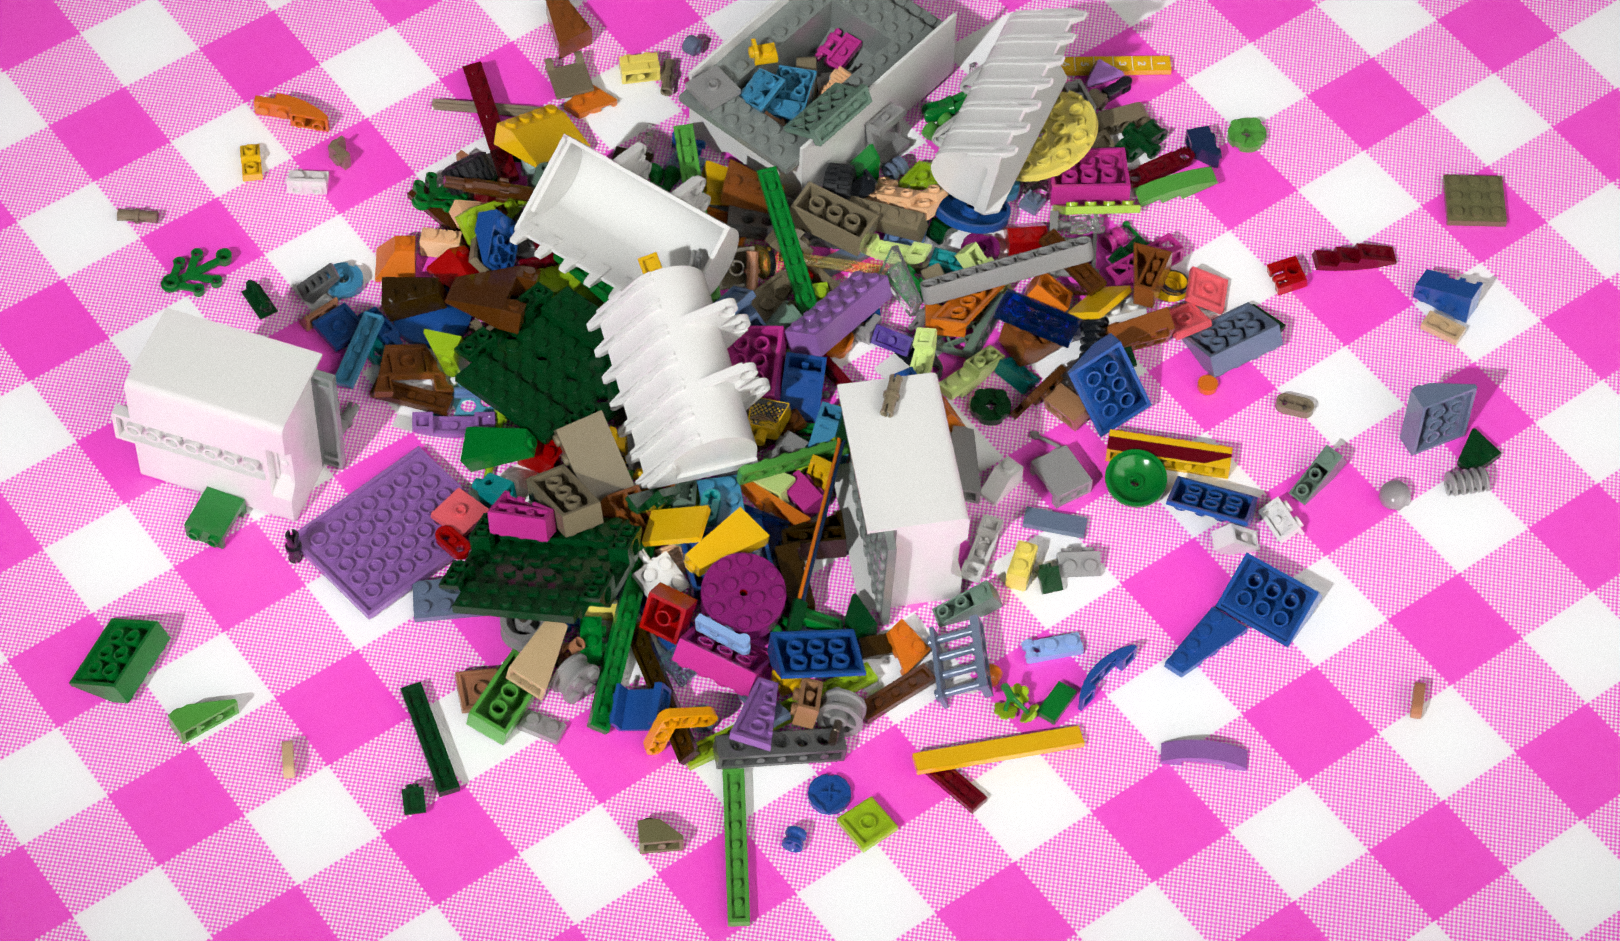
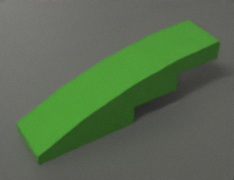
(1174, 185)

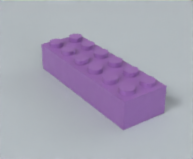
(838, 313)

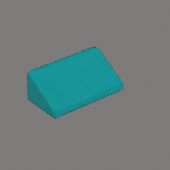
(945, 259)
(1016, 376)

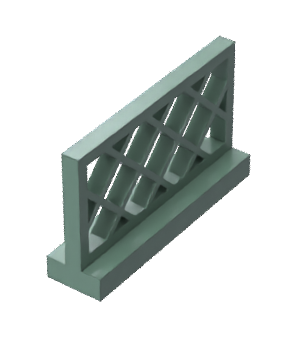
(835, 118)
(975, 341)

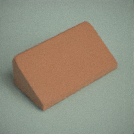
(306, 322)

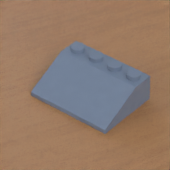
(1234, 339)
(1436, 415)

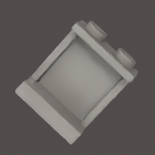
(885, 132)
(1062, 475)

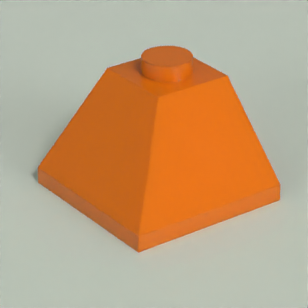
(396, 258)

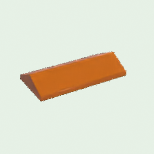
(962, 310)

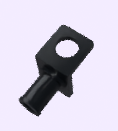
(864, 185)

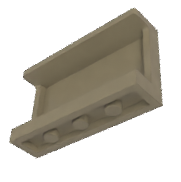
(593, 455)

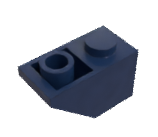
(1203, 145)

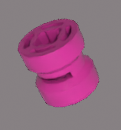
(1112, 240)

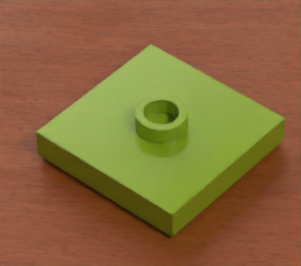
(867, 824)

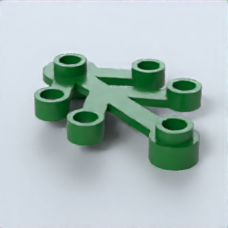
(424, 201)
(195, 273)

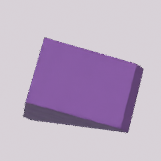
(1102, 73)

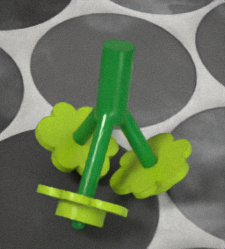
(1017, 696)

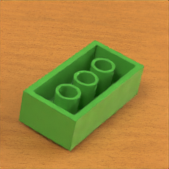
(500, 705)

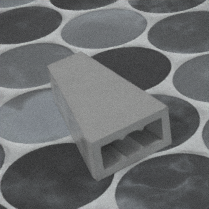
(967, 462)

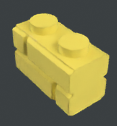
(639, 68)
(1021, 565)

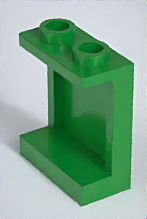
(214, 517)

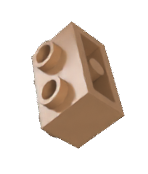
(1066, 406)
(806, 703)

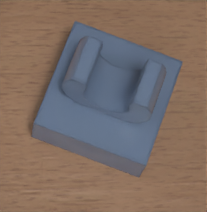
(1032, 202)

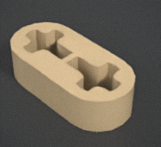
(288, 759)

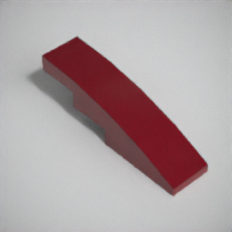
(1357, 258)

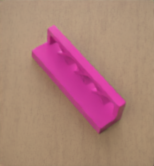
(1127, 277)

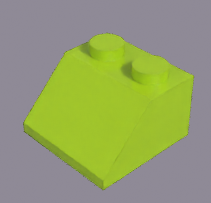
(443, 347)

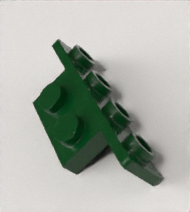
(652, 499)

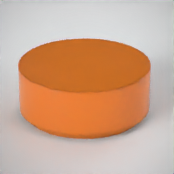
(1207, 384)

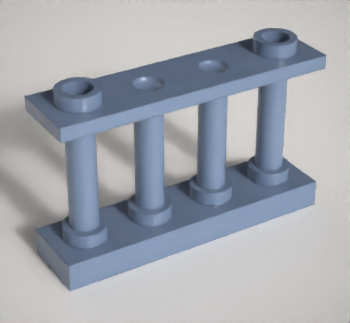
(979, 665)

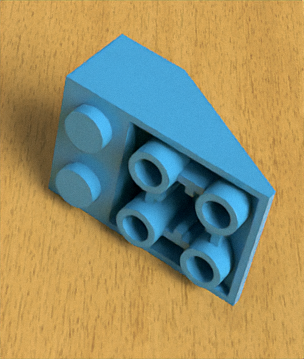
(796, 93)
(826, 426)

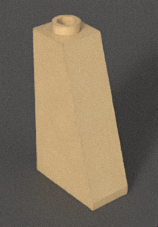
(537, 659)

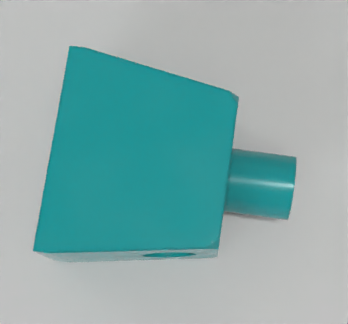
(492, 487)

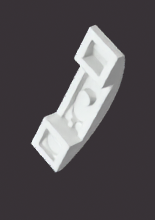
(982, 548)

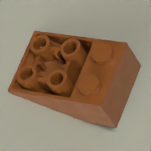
(1025, 346)

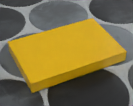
(1100, 303)
(676, 526)

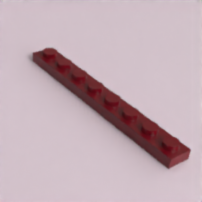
(489, 118)

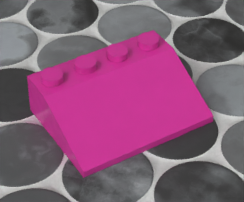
(1096, 177)
(765, 348)
(721, 663)

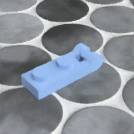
(723, 634)
(1052, 648)

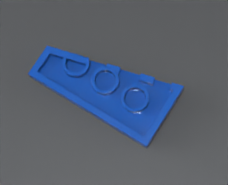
(1204, 641)

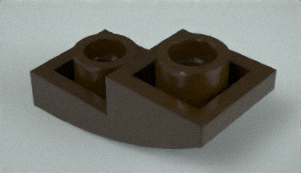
(874, 646)

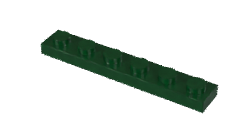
(430, 739)

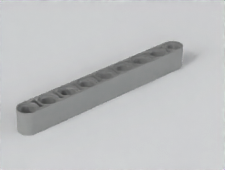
(1007, 270)

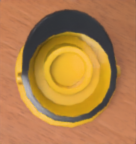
(1174, 287)

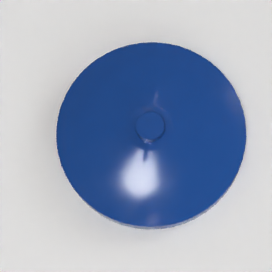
(964, 218)
(445, 320)

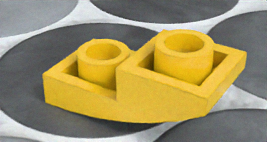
(251, 162)

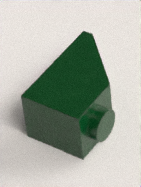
(859, 619)

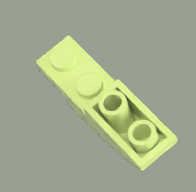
(972, 373)

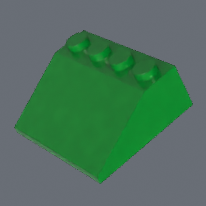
(121, 659)

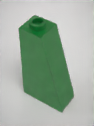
(496, 446)

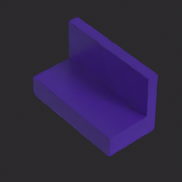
(893, 339)

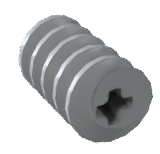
(1466, 480)

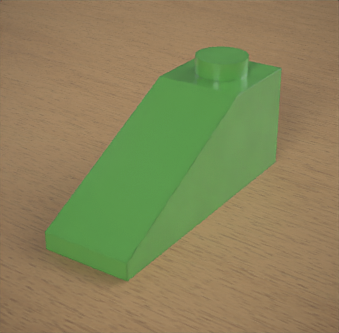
(198, 718)

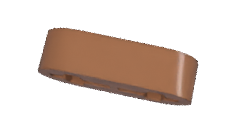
(1417, 700)

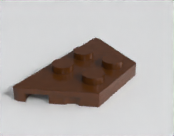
(1040, 391)

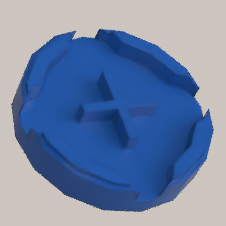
(829, 794)

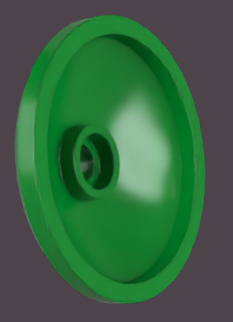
(1136, 467)

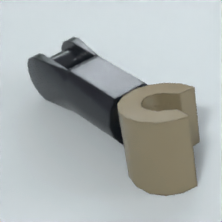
(1110, 92)

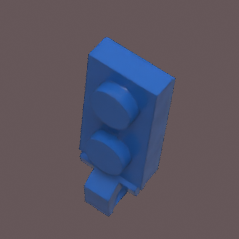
(388, 333)

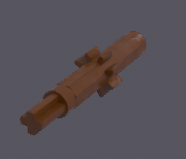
(501, 189)

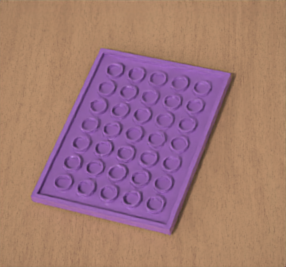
(382, 534)

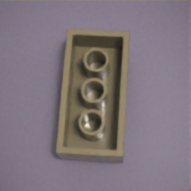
(833, 218)
(572, 502)

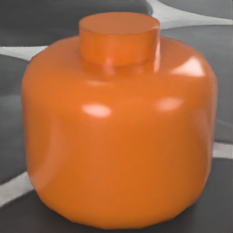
(996, 674)

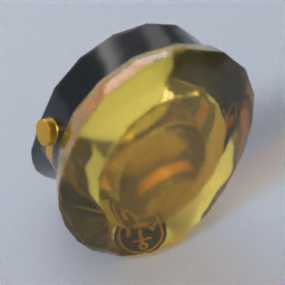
(766, 261)

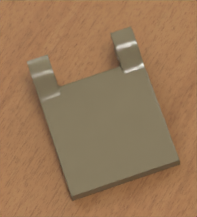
(569, 79)

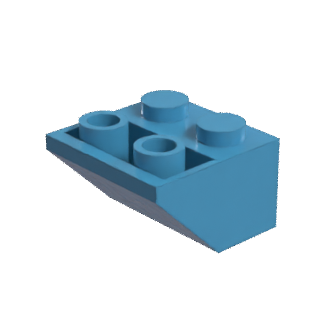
(762, 89)

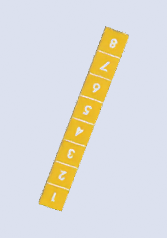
(1128, 64)

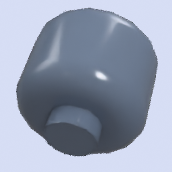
(692, 45)

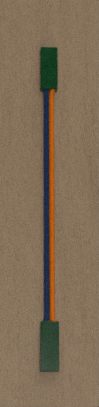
(799, 604)

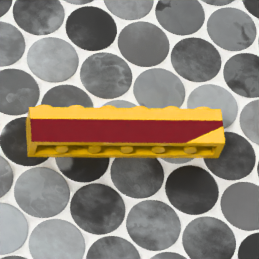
(1175, 454)

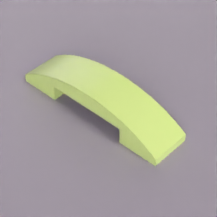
(912, 254)
(925, 348)

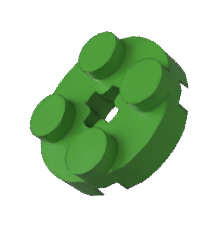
(1246, 125)

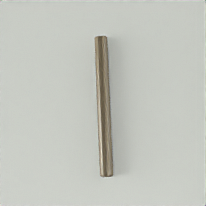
(469, 107)

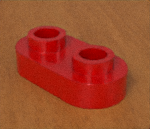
(454, 543)

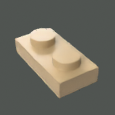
(1443, 328)

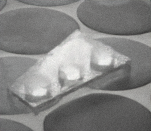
(901, 281)

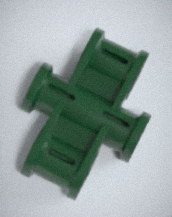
(1142, 140)

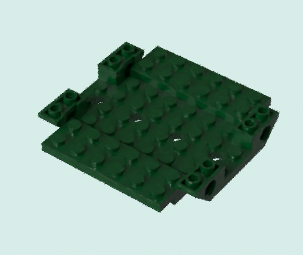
(536, 391)
(543, 578)

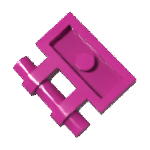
(843, 51)

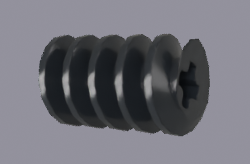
(1090, 333)

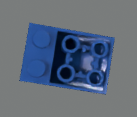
(493, 237)
(803, 383)

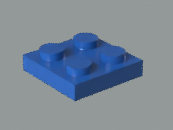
(337, 326)

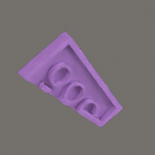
(757, 716)

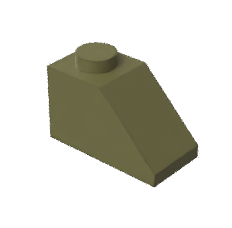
(658, 837)

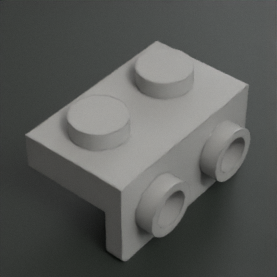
(1080, 563)

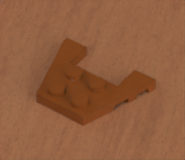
(409, 363)

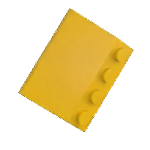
(536, 134)

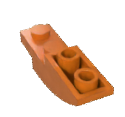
(298, 111)

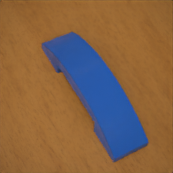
(1119, 658)

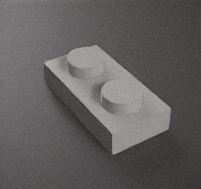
(542, 727)

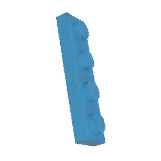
(359, 349)

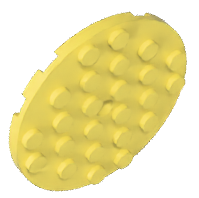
(1066, 138)

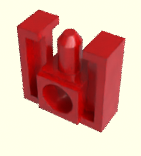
(1288, 266)

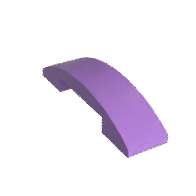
(449, 426)
(1204, 752)

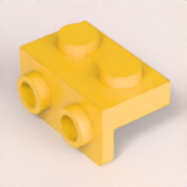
(819, 471)

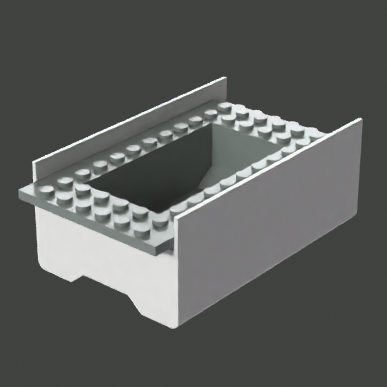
(900, 62)

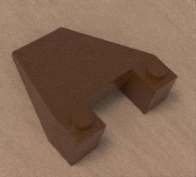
(489, 294)

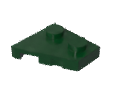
(1477, 452)

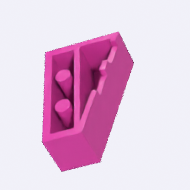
(521, 519)

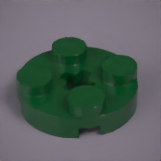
(992, 396)

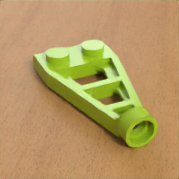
(468, 218)

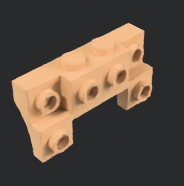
(910, 199)

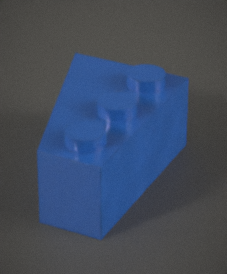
(1448, 294)

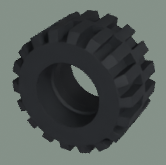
(471, 166)
(839, 179)

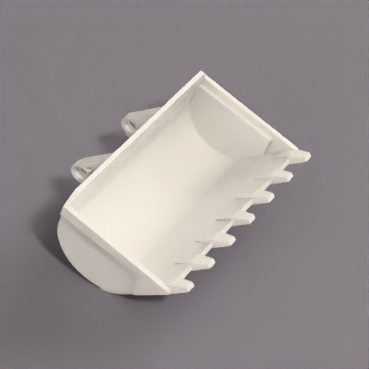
(1004, 108)
(609, 215)
(678, 378)

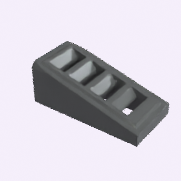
(307, 287)

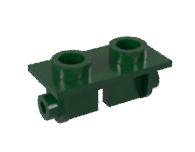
(258, 300)

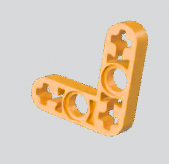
(675, 718)

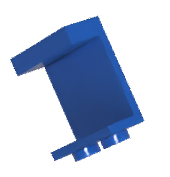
(638, 707)

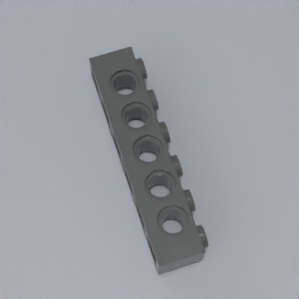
(758, 226)
(790, 753)

